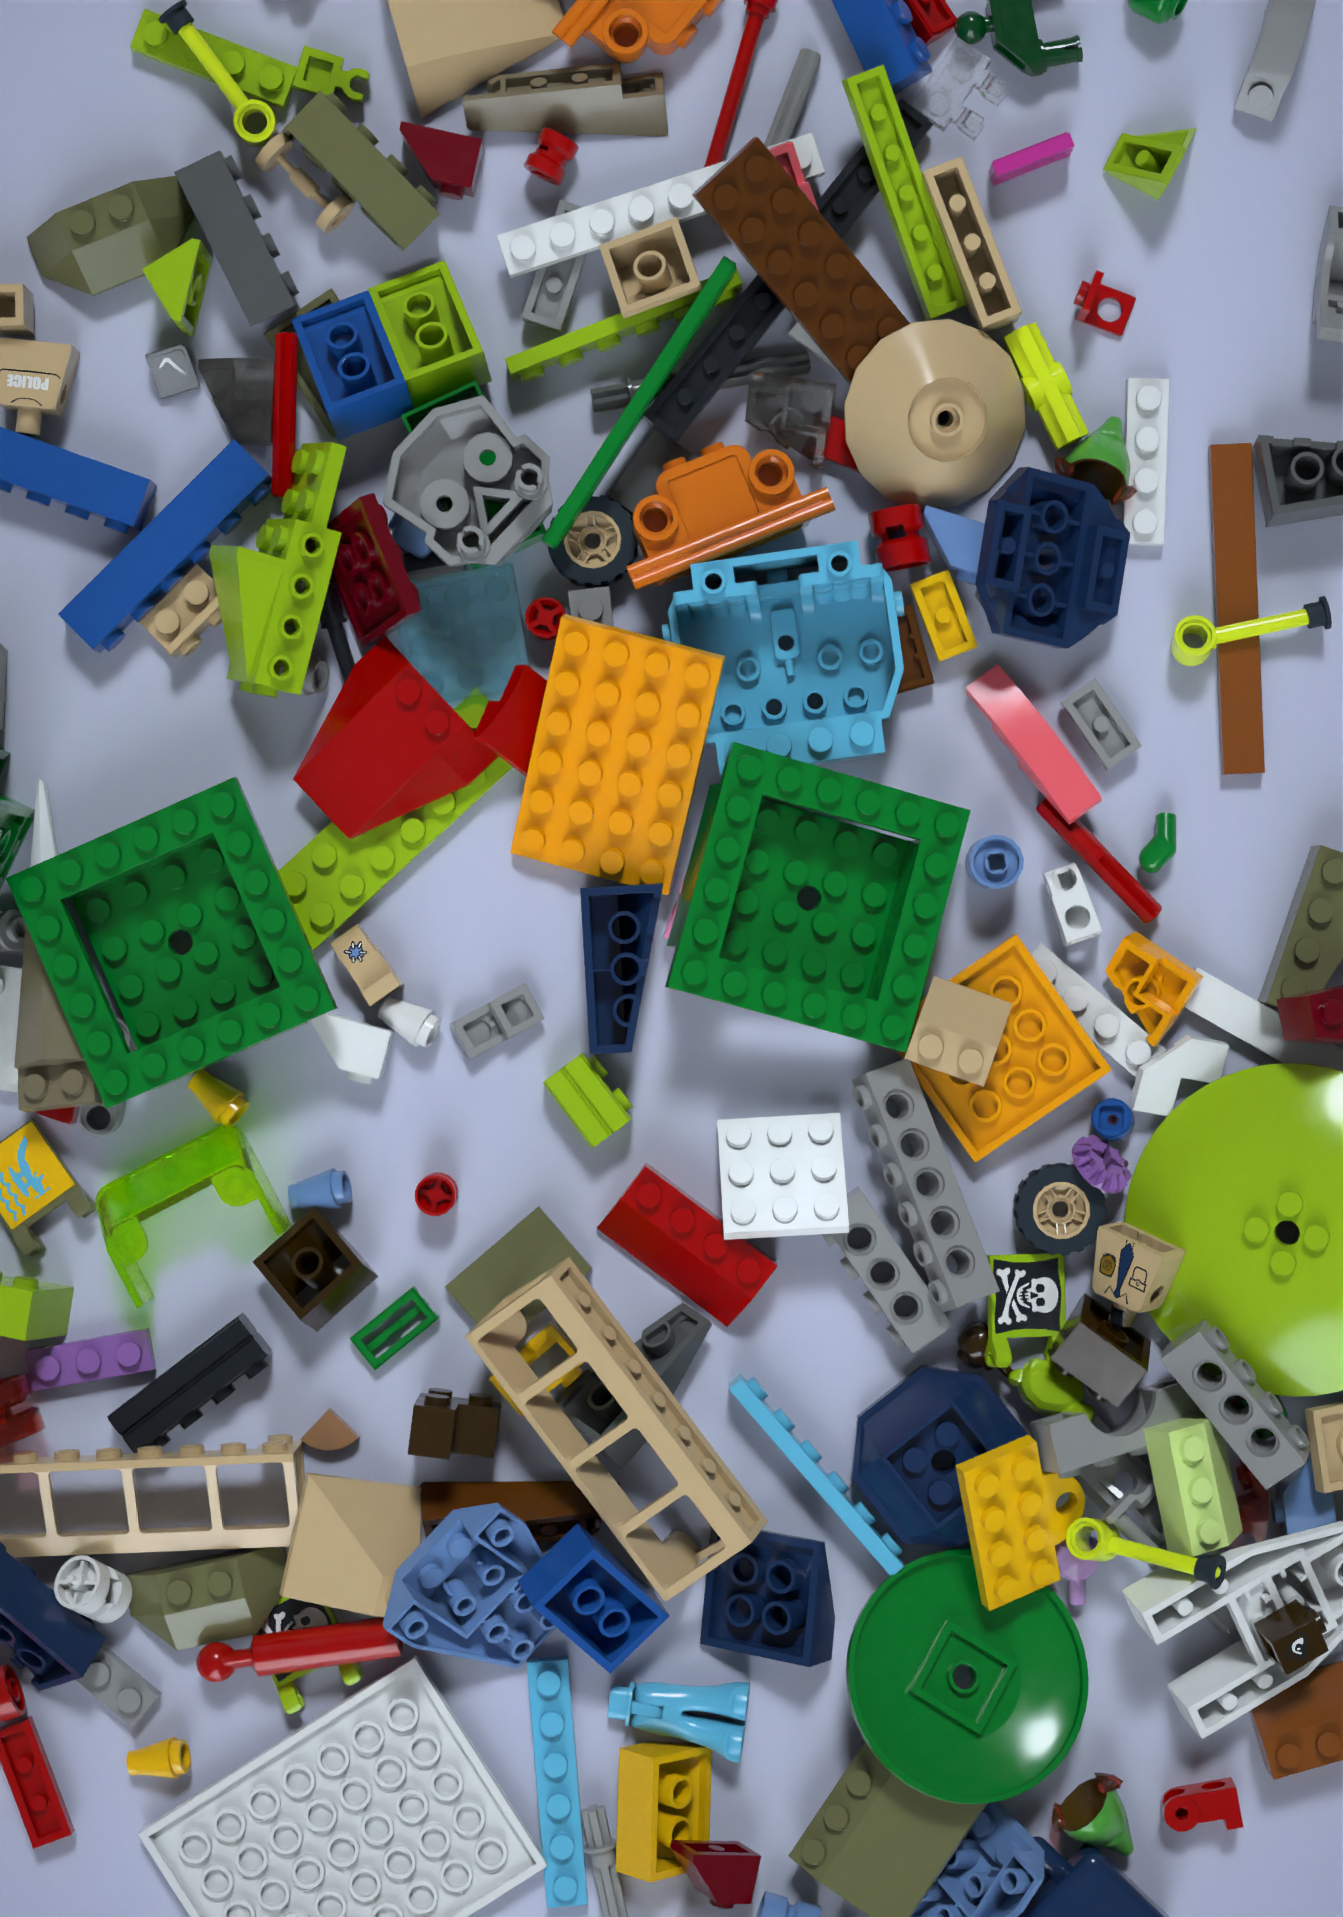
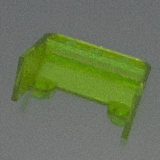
(214, 1158)

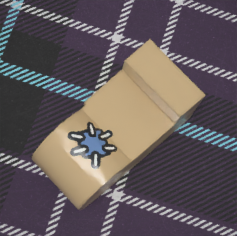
(366, 965)

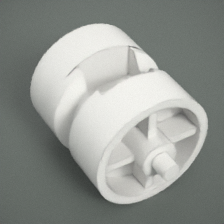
(93, 1589)

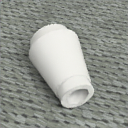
(410, 1021)

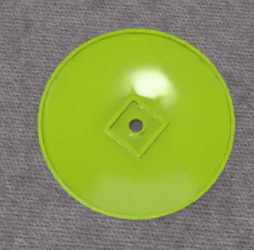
(1219, 1184)

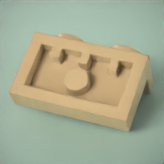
(185, 614)

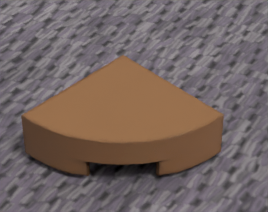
(330, 1433)

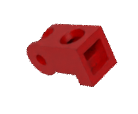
(1202, 1803)

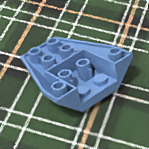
(464, 1590)
(990, 1871)

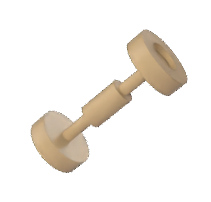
(275, 153)

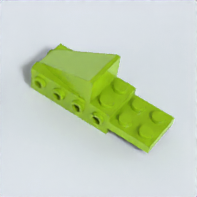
(262, 588)

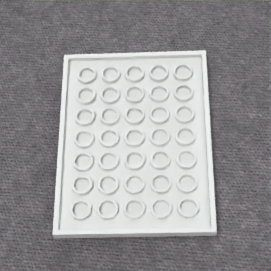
(352, 1818)

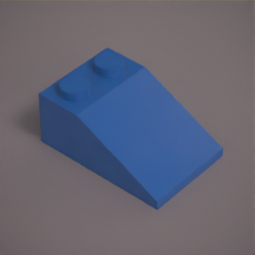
(353, 365)

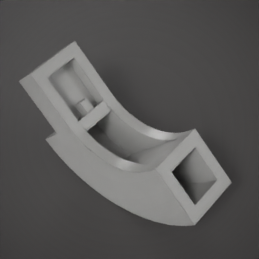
(1274, 56)
(1329, 279)

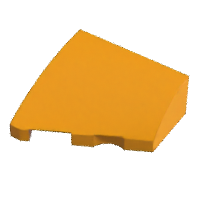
(1152, 983)

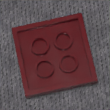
(371, 572)

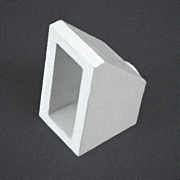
(355, 1045)

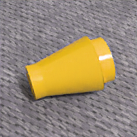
(220, 1099)
(161, 1759)

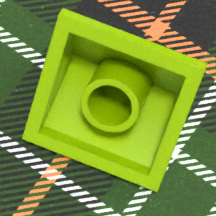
(181, 282)

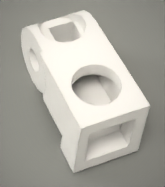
(1071, 905)

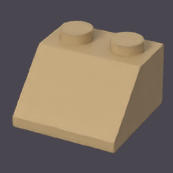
(650, 267)
(958, 1031)

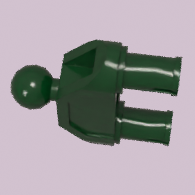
(1016, 36)

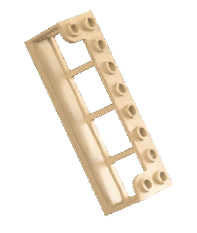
(649, 1408)
(278, 1449)

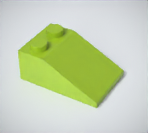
(430, 333)

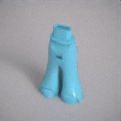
(661, 1709)

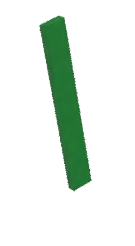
(639, 403)

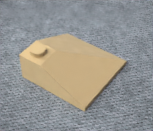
(350, 1542)

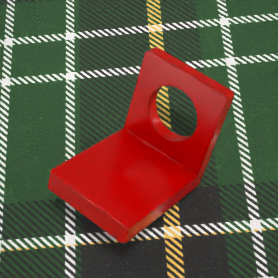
(1089, 297)

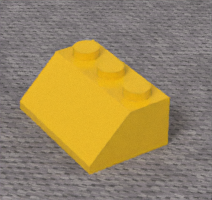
(660, 1800)

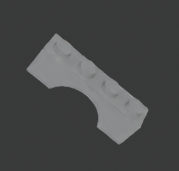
(1071, 1440)

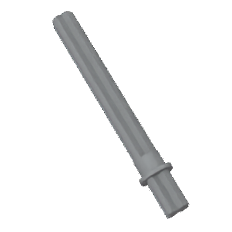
(603, 1861)

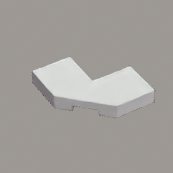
(1160, 1078)

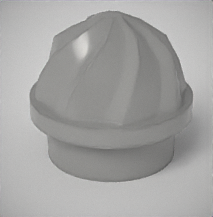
(316, 676)

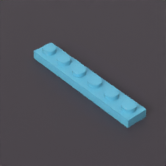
(829, 1486)
(557, 1781)

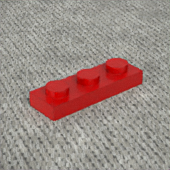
(33, 1783)

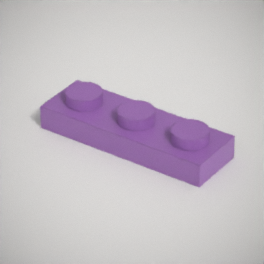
(90, 1359)

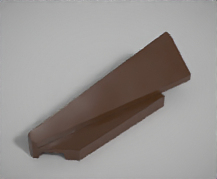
(545, 1506)

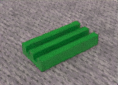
(421, 1305)

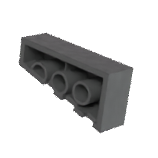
(1298, 479)

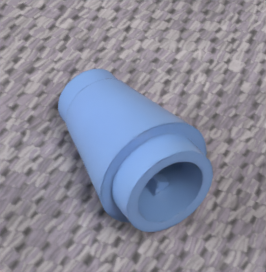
(323, 1191)

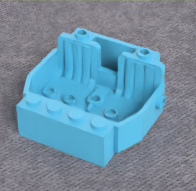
(841, 650)

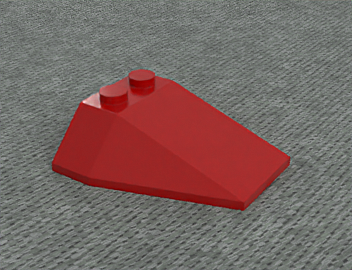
(388, 746)

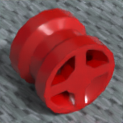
(543, 612)

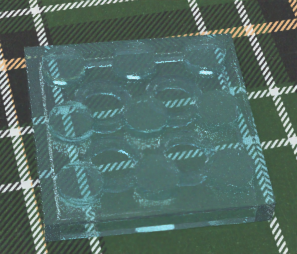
(467, 632)

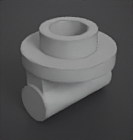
(11, 930)

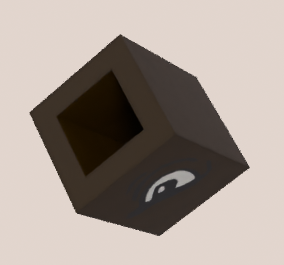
(1292, 1636)

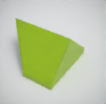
(1148, 159)

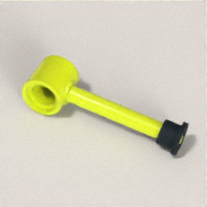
(180, 22)
(1312, 615)
(1111, 1544)

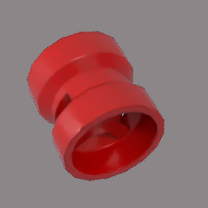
(551, 156)
(431, 1197)

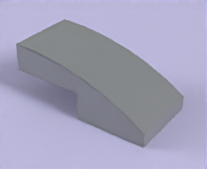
(497, 1021)

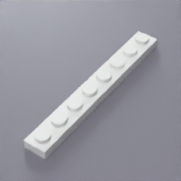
(607, 220)

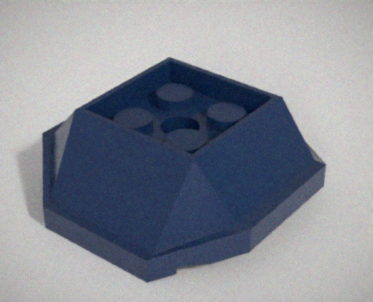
(1050, 559)
(904, 1430)

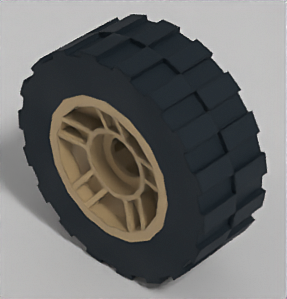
(609, 560)
(1055, 1233)

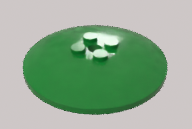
(1022, 1695)

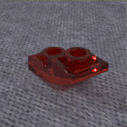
(1252, 1505)

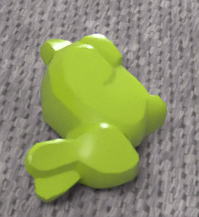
(1048, 1390)

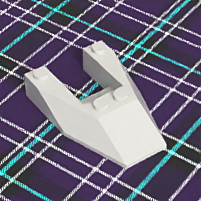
(1255, 1584)

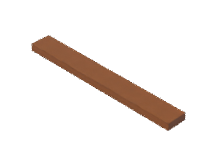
(1234, 603)

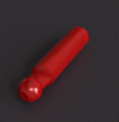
(302, 1649)

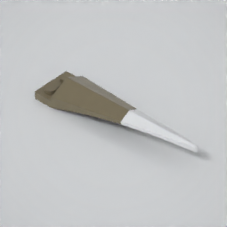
(47, 1054)

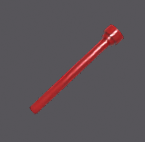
(757, 12)

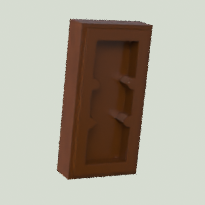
(916, 664)

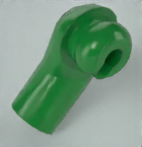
(1161, 846)

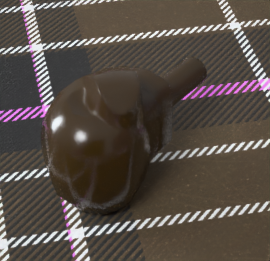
(972, 1347)

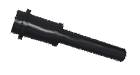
(332, 620)

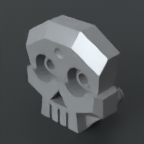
(444, 462)

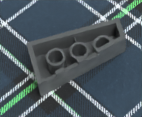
(236, 238)

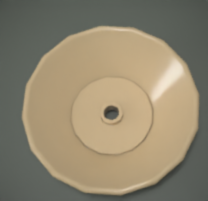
(897, 406)

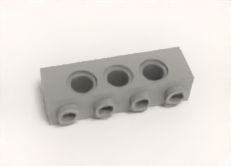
(927, 1319)
(1267, 1460)

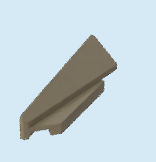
(571, 101)

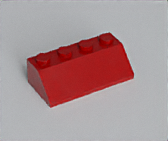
(687, 1245)

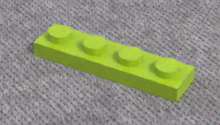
(252, 71)

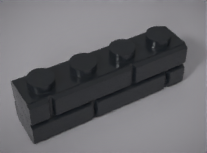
(190, 1384)

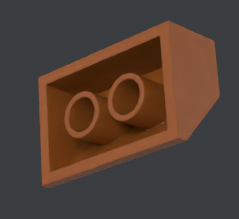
(1302, 1723)

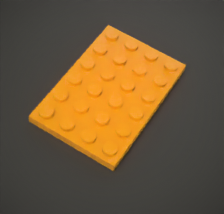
(616, 753)

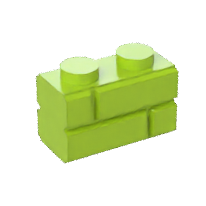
(589, 1099)

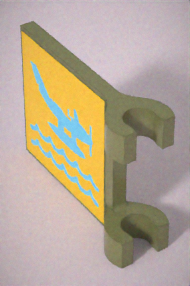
(35, 1184)

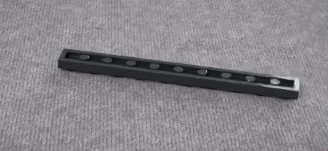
(758, 305)

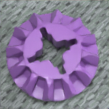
(1092, 1158)

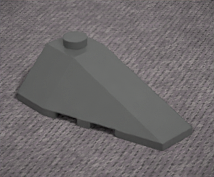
(668, 1348)

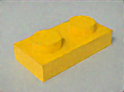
(943, 615)

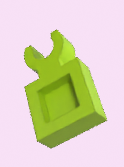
(324, 72)

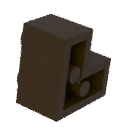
(454, 1425)

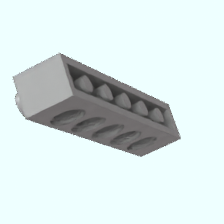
(943, 1197)

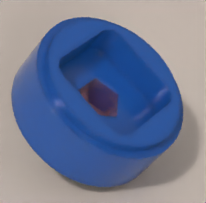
(1112, 1119)

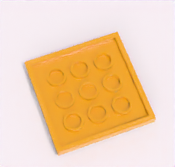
(1038, 1061)

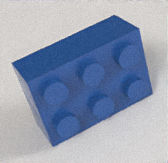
(593, 1598)

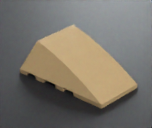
(466, 42)

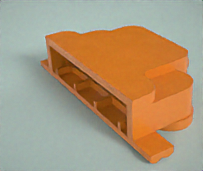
(630, 26)
(718, 510)

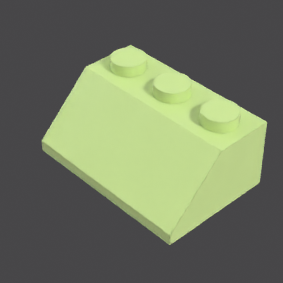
(1193, 1485)

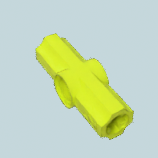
(1045, 386)

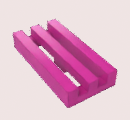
(1031, 158)

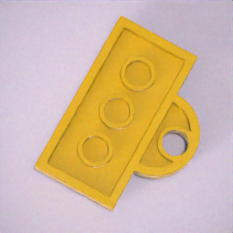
(1015, 1519)

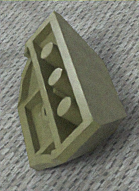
(112, 235)
(208, 1596)

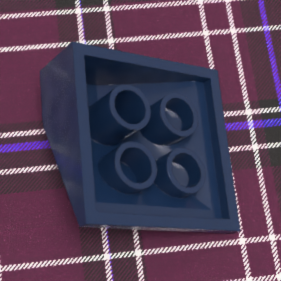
(771, 1601)

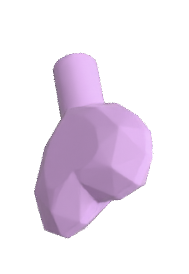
(1075, 1571)

